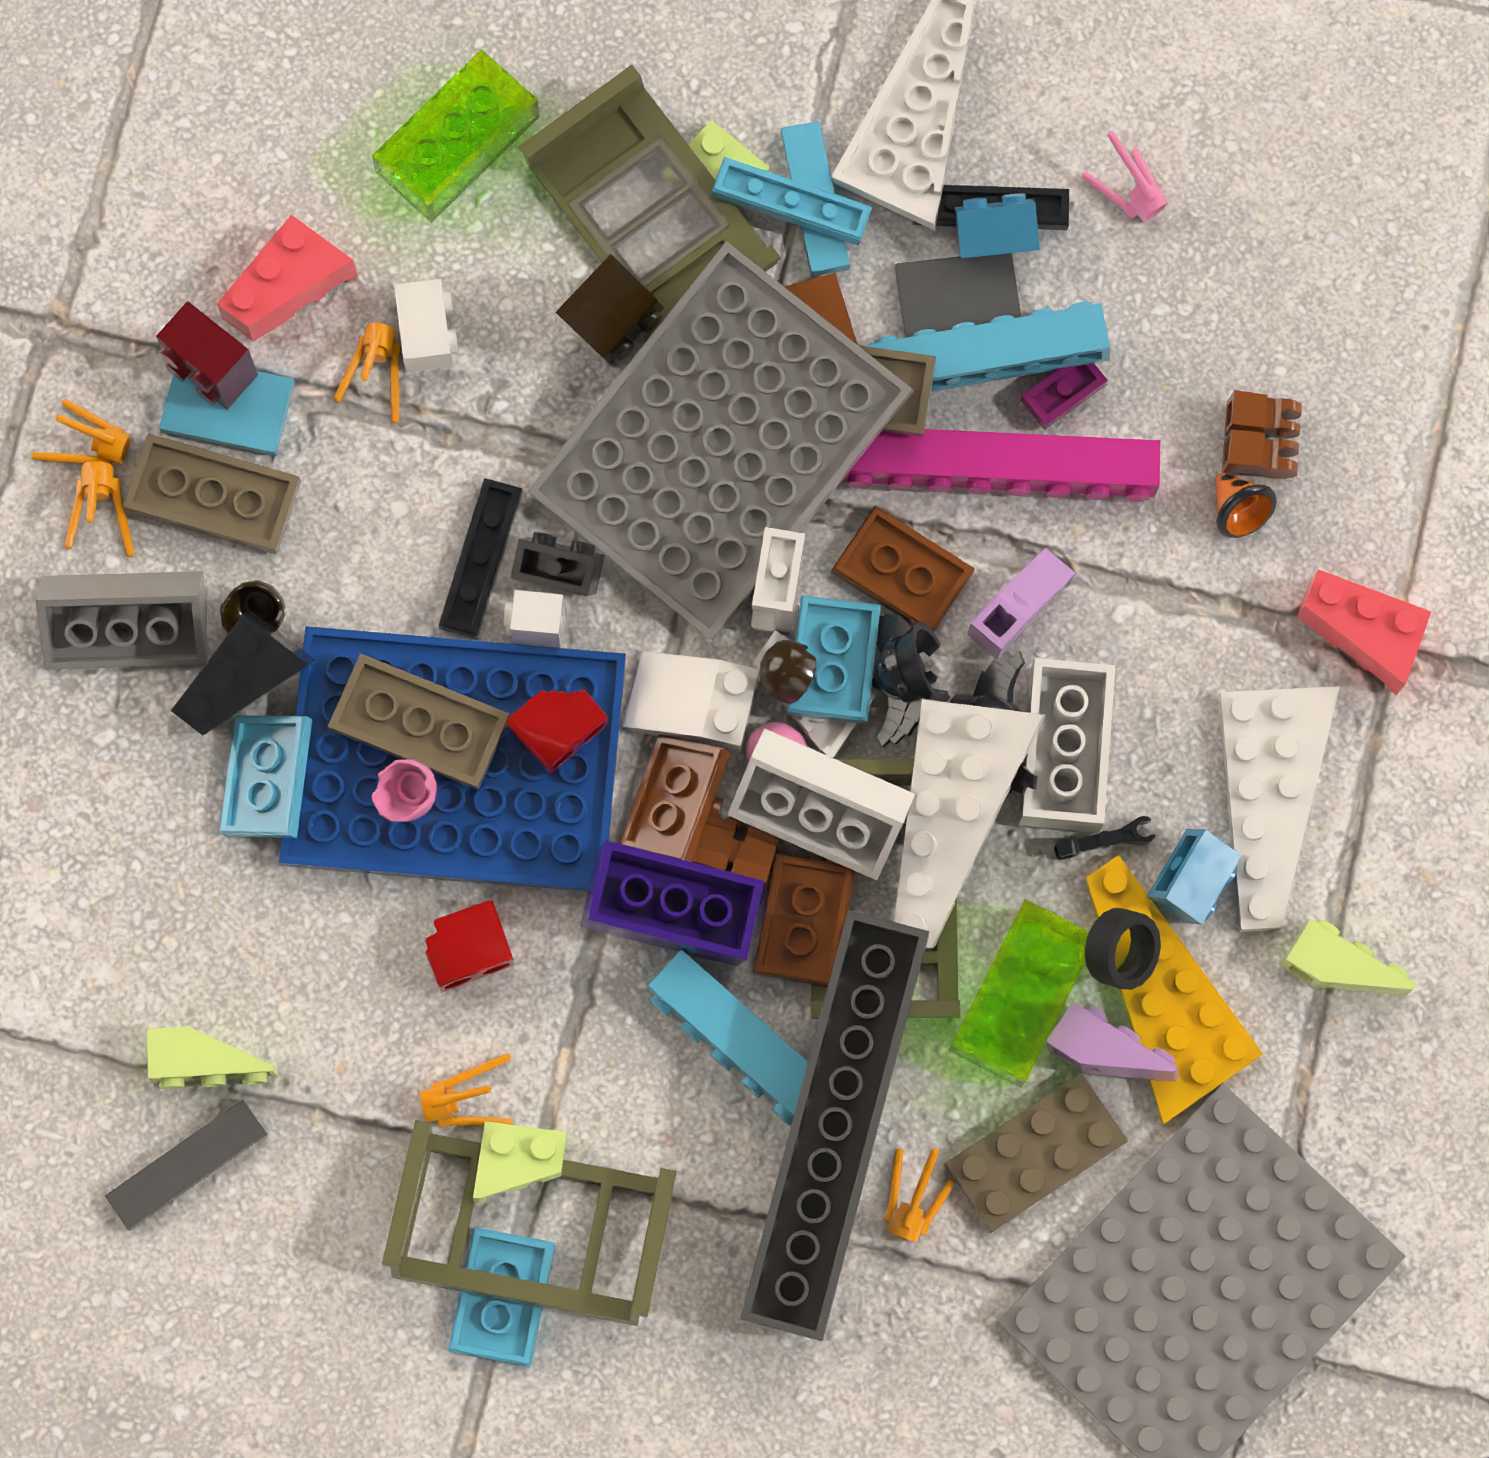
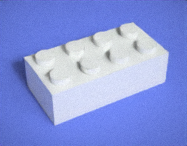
(1069, 746)
(820, 804)

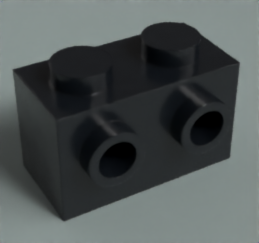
(558, 566)

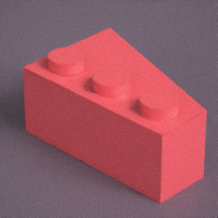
(283, 279)
(1366, 625)

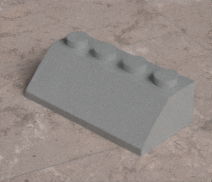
(123, 620)

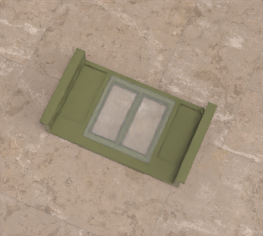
(638, 190)

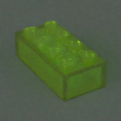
(456, 135)
(1022, 994)

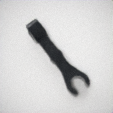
(1128, 834)

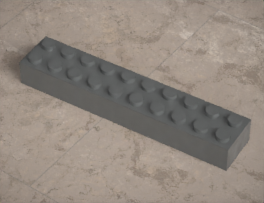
(835, 1126)

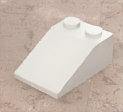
(692, 699)

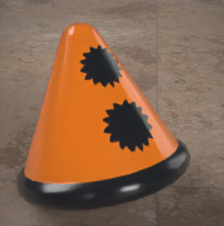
(1242, 505)

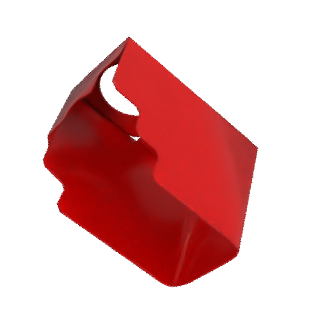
(556, 725)
(468, 946)

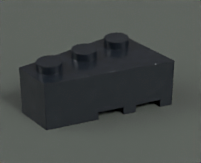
(240, 671)

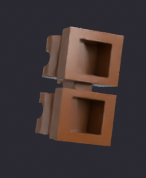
(1246, 423)
(720, 849)

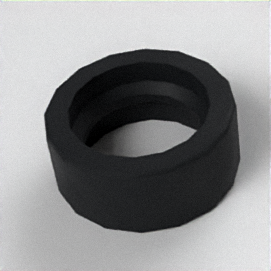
(1142, 954)

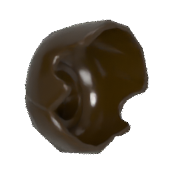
(255, 597)
(787, 670)

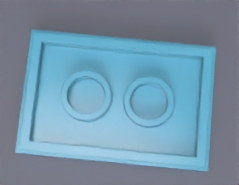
(249, 424)
(844, 645)
(265, 776)
(495, 1326)

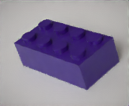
(672, 903)

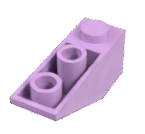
(1019, 603)
(1101, 1049)

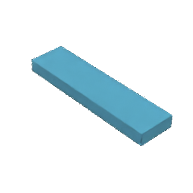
(809, 165)
(791, 201)

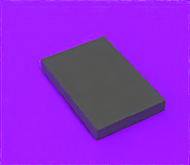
(956, 291)

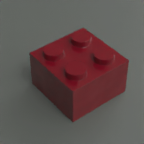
(206, 356)

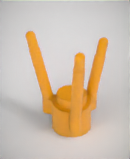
(375, 347)
(108, 441)
(95, 486)
(441, 1101)
(908, 1219)

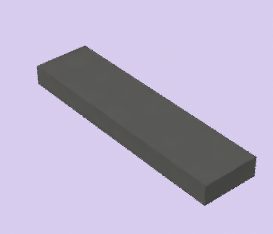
(186, 1165)

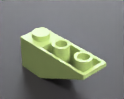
(1334, 963)
(190, 1055)

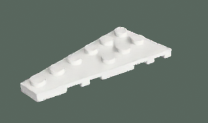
(907, 133)
(1271, 775)
(959, 785)

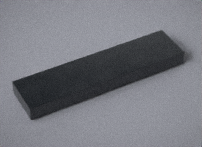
(1051, 203)
(480, 558)

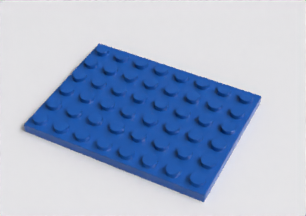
(522, 820)

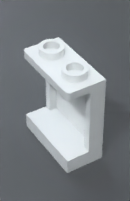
(777, 580)

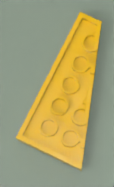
(1176, 1004)

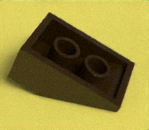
(611, 310)

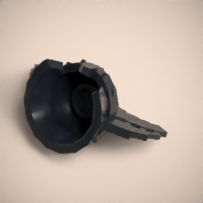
(903, 675)
(996, 691)

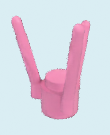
(1146, 198)

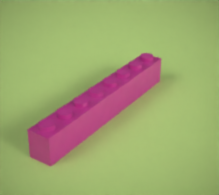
(1011, 464)

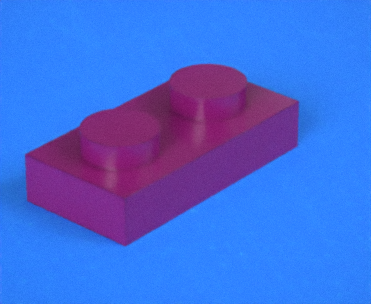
(1063, 392)

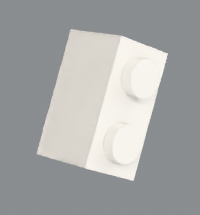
(424, 325)
(535, 619)

